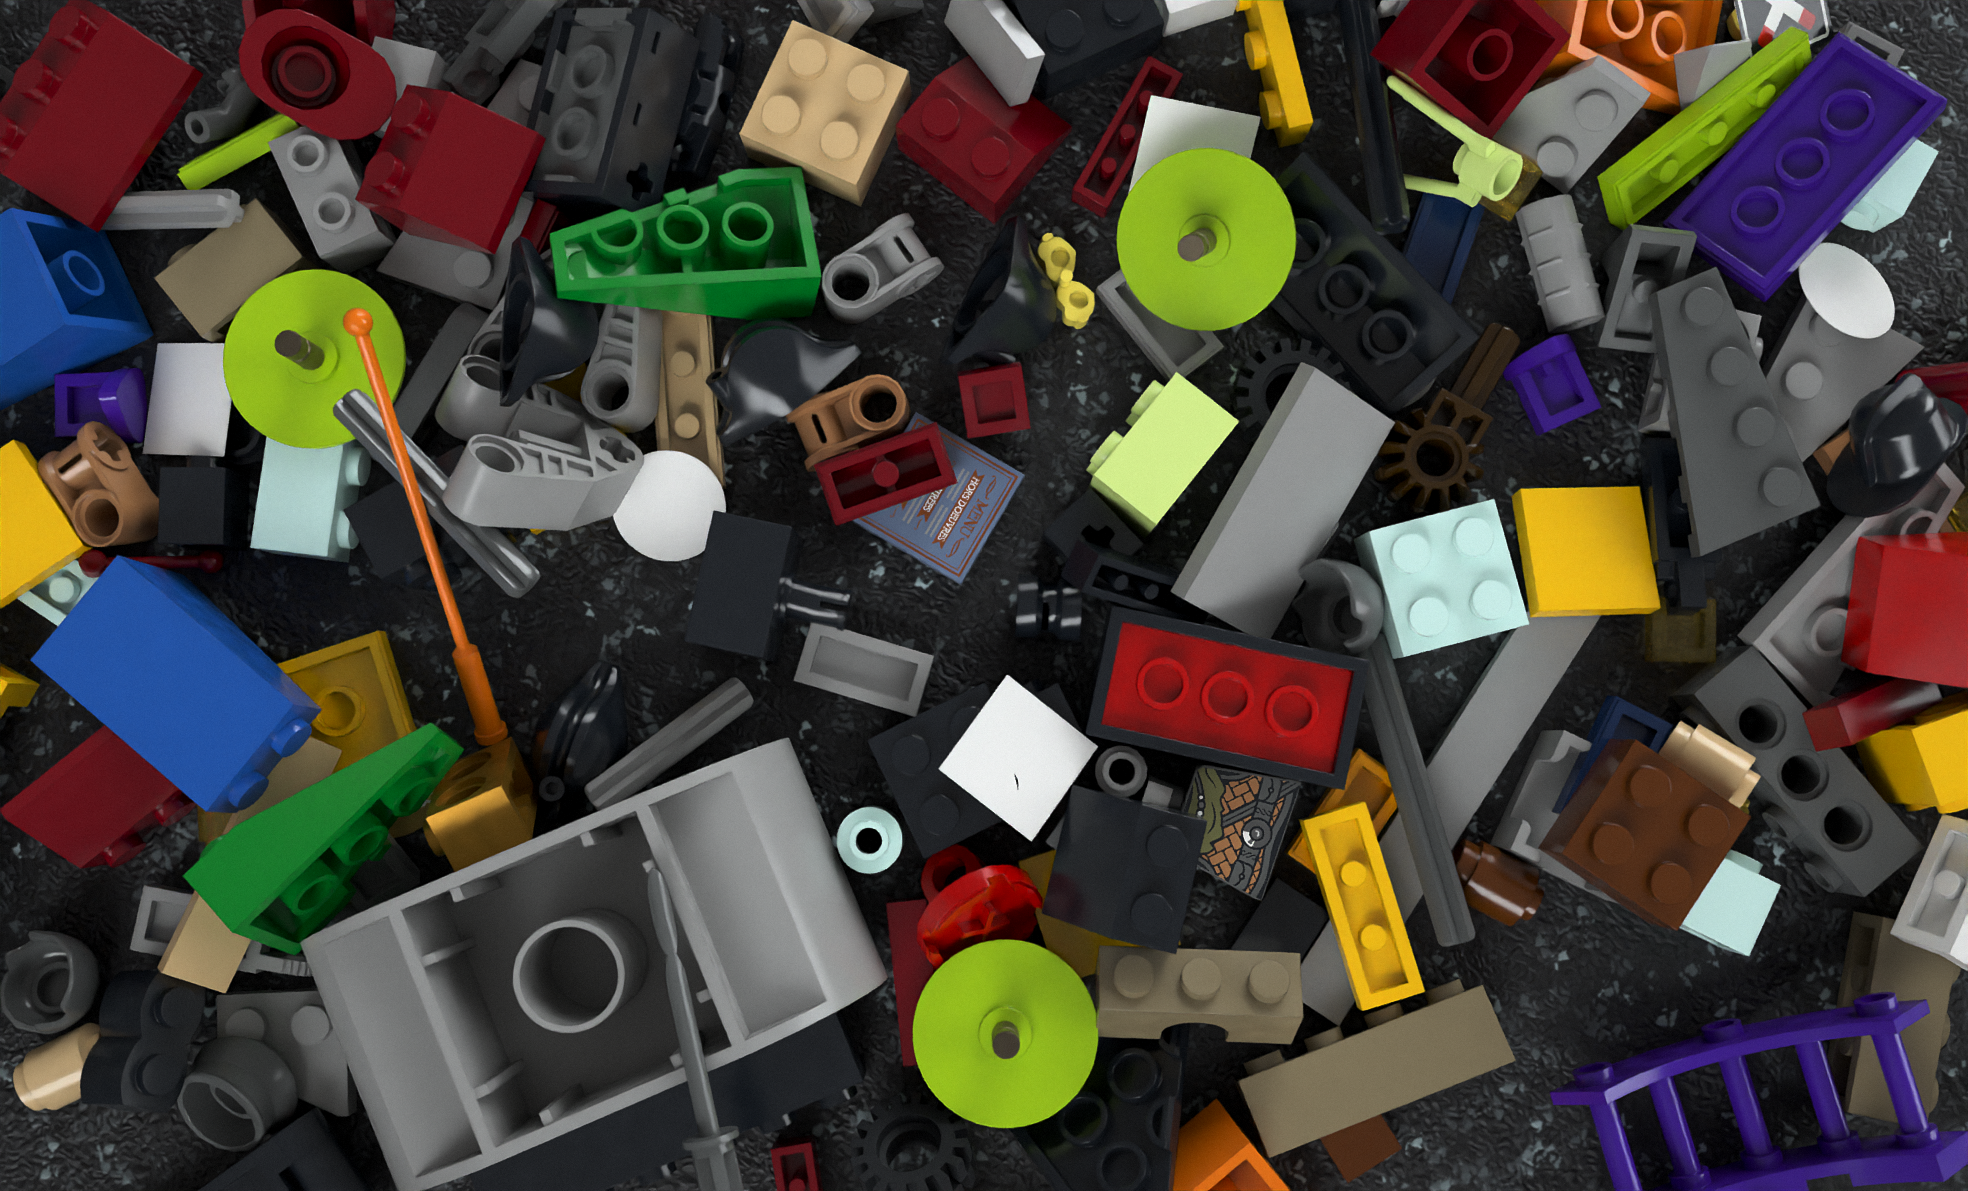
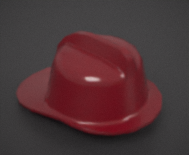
(317, 74)

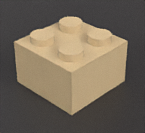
(826, 112)

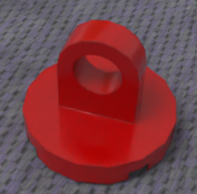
(975, 908)

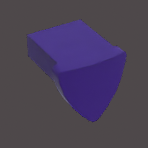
(1552, 384)
(103, 397)

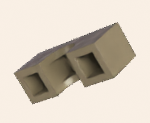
(1244, 992)

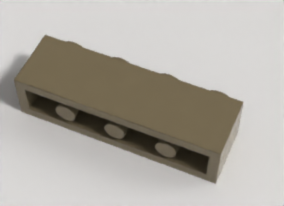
(1372, 1069)

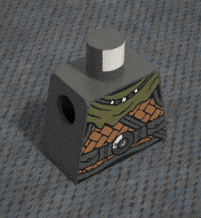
(1244, 819)

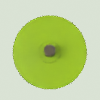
(1206, 239)
(295, 360)
(1005, 1033)

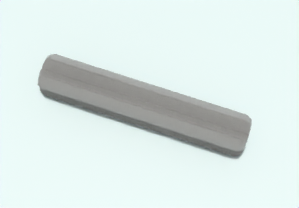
(176, 210)
(669, 744)

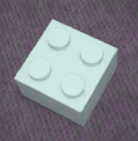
(1443, 578)

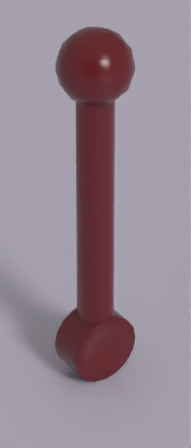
(210, 561)

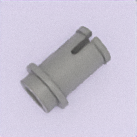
(1136, 766)

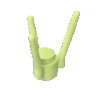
(1481, 163)

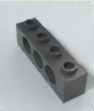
(1870, 834)

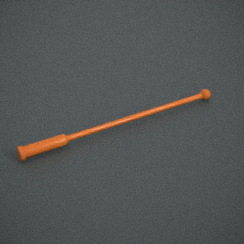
(466, 656)

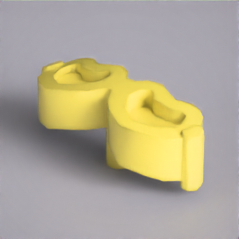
(1058, 264)

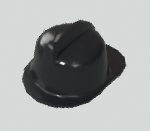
(1894, 447)

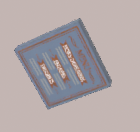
(955, 522)

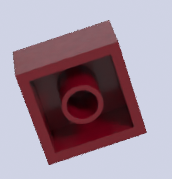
(1472, 54)

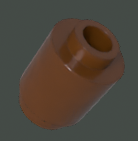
(1497, 882)

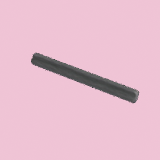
(1415, 798)

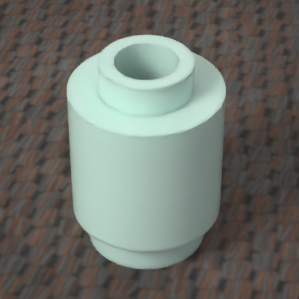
(886, 824)

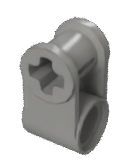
(888, 262)

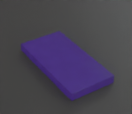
(1805, 165)

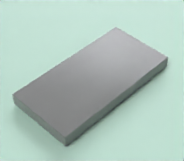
(1283, 503)

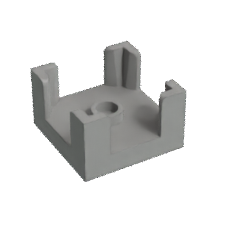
(1531, 805)

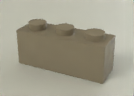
(1885, 963)

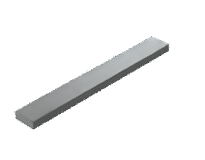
(1460, 775)

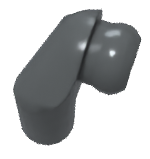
(230, 116)

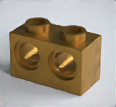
(482, 806)

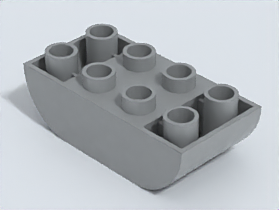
(538, 978)

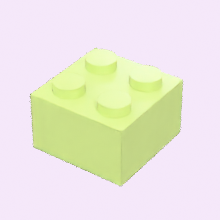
(1161, 454)

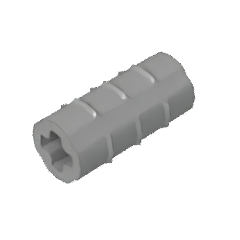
(1560, 264)

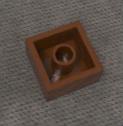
(1644, 832)

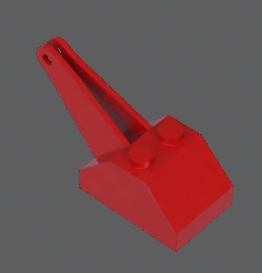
(1910, 607)

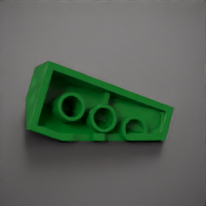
(711, 251)
(294, 862)

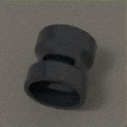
(1063, 608)

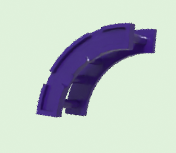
(1909, 1155)

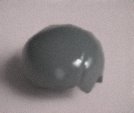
(1339, 607)
(49, 982)

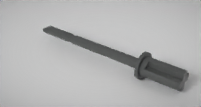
(713, 1145)

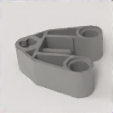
(624, 356)
(530, 462)

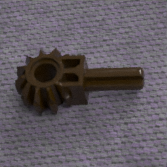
(1450, 427)

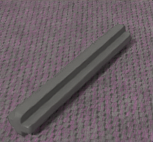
(483, 543)

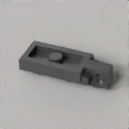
(495, 39)

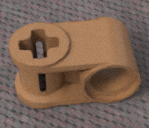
(844, 419)
(100, 487)

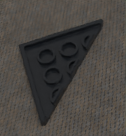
(1120, 1123)

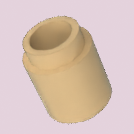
(1712, 761)
(53, 1071)

